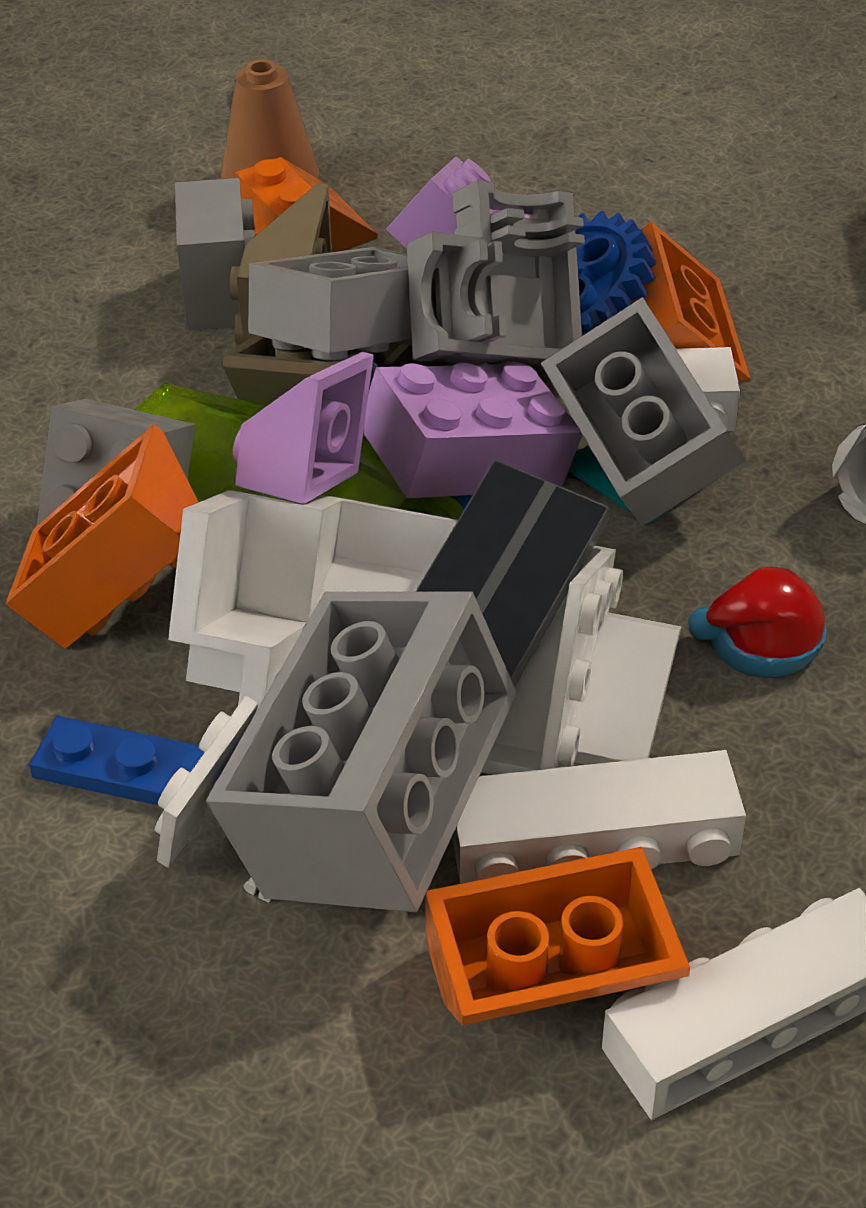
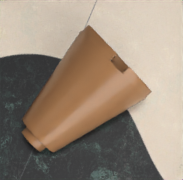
(265, 122)

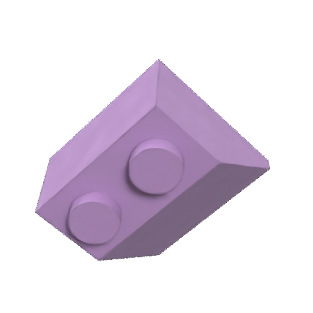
(307, 435)

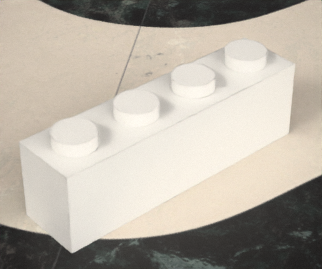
(545, 817)
(741, 1006)

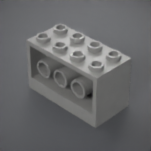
(365, 749)

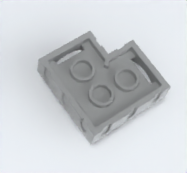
(499, 281)

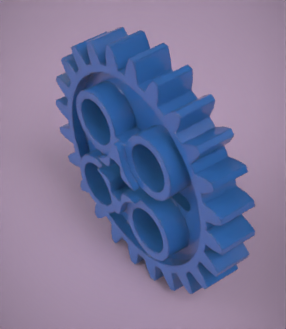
(611, 267)

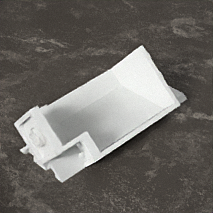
(261, 564)

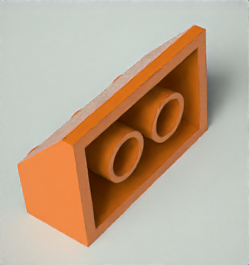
(689, 300)
(104, 542)
(551, 936)

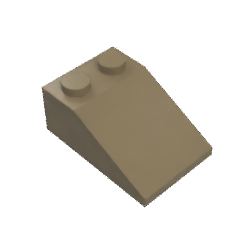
(295, 233)

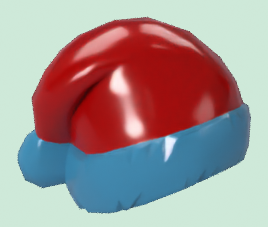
(764, 624)

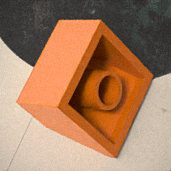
(279, 184)

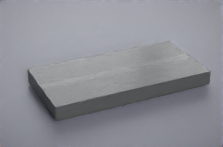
(517, 555)

